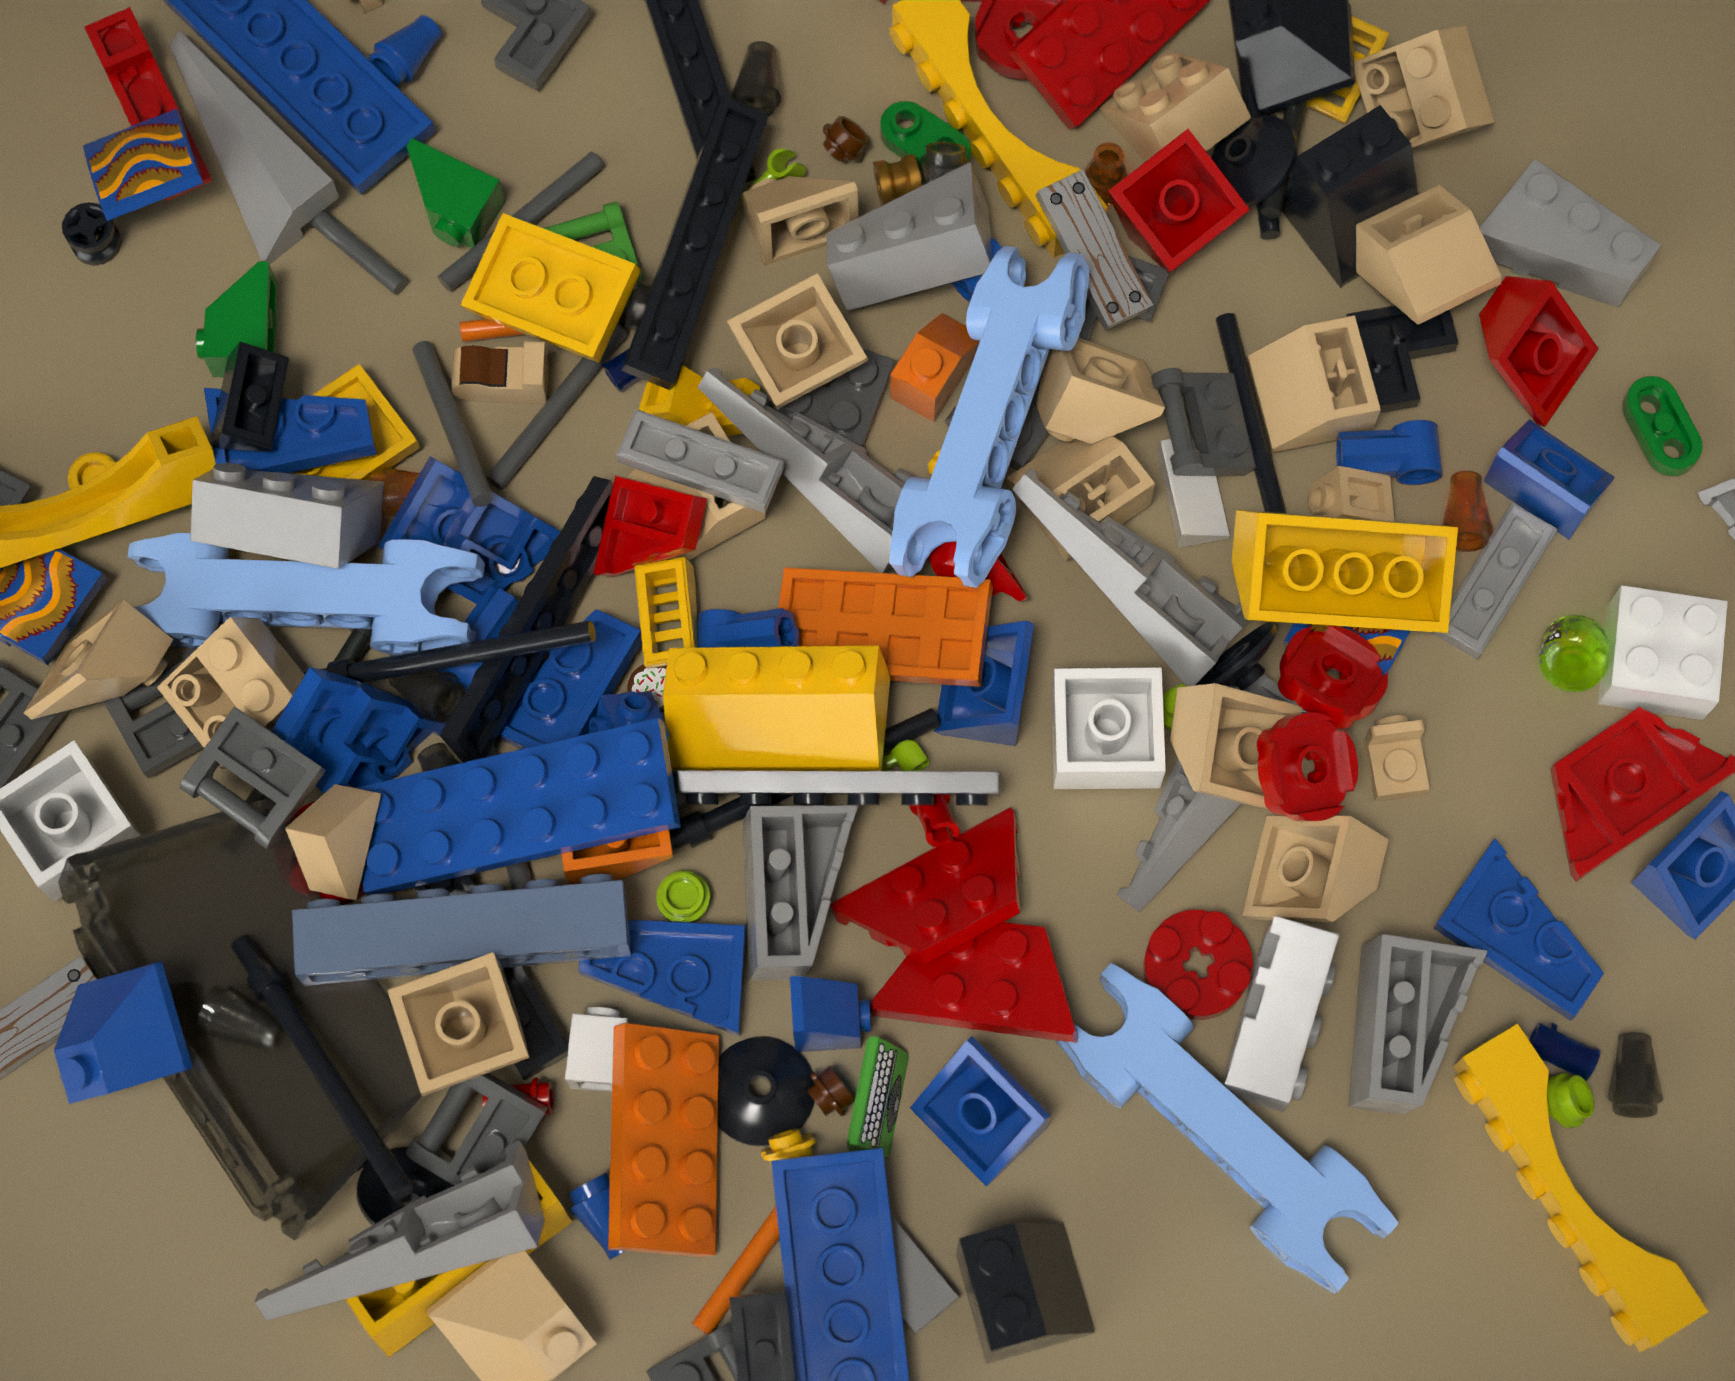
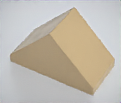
(334, 839)

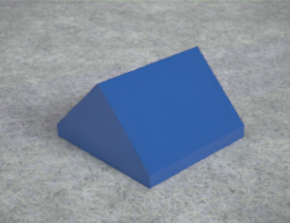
(1548, 478)
(993, 709)
(1696, 870)
(980, 1112)

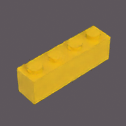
(398, 1312)

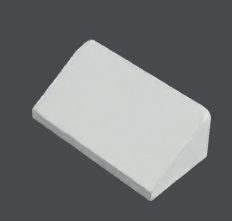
(1192, 502)

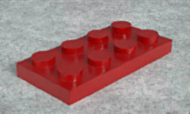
(1093, 47)

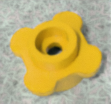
(788, 1145)

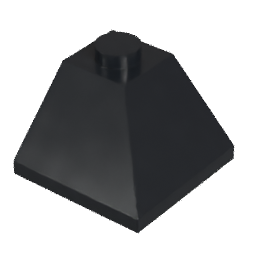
(1294, 49)

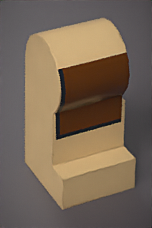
(501, 374)

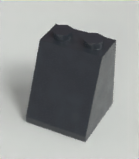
(1346, 182)
(1022, 1288)

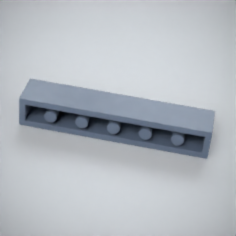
(442, 930)

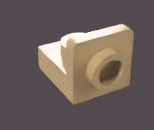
(1352, 494)
(1396, 758)

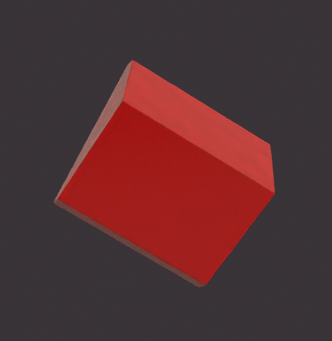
(1176, 202)

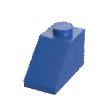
(827, 1014)

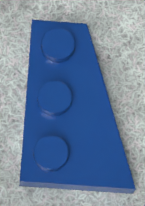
(306, 434)
(570, 683)
(1521, 936)
(681, 968)

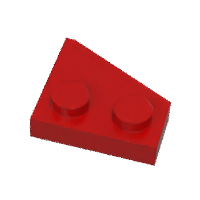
(646, 526)

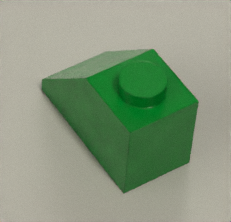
(455, 195)
(241, 314)

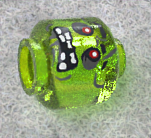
(1574, 653)

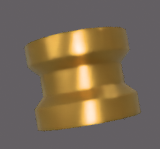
(896, 178)

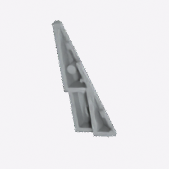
(266, 170)
(821, 464)
(1164, 604)
(1184, 823)
(453, 1229)

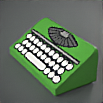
(877, 1097)

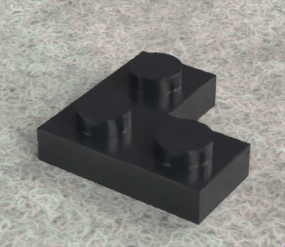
(1391, 342)

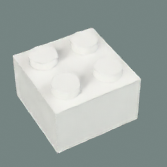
(1664, 652)
(1107, 728)
(60, 812)

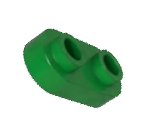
(925, 130)
(1666, 427)

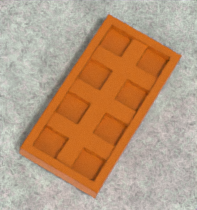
(923, 624)
(663, 1141)

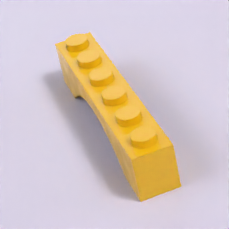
(937, 41)
(137, 487)
(1642, 1289)

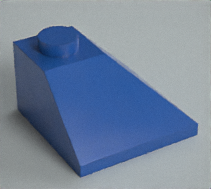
(120, 1034)

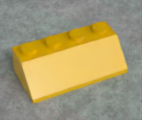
(1344, 571)
(776, 708)

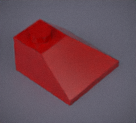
(1535, 343)

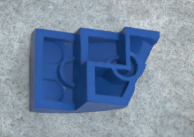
(499, 532)
(352, 729)

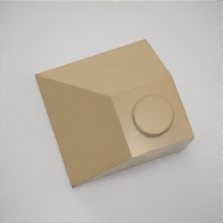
(796, 214)
(797, 341)
(1095, 393)
(103, 662)
(1218, 736)
(1313, 869)
(459, 1023)
(511, 1322)

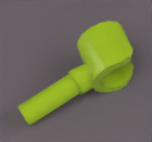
(776, 167)
(907, 756)

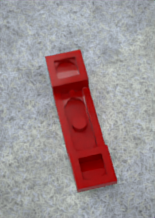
(135, 74)

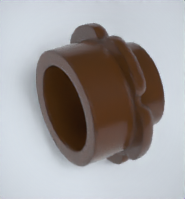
(845, 139)
(830, 1092)

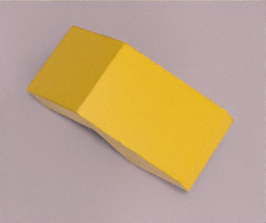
(687, 402)

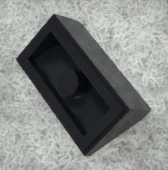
(249, 399)

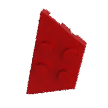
(1629, 785)
(942, 893)
(990, 984)

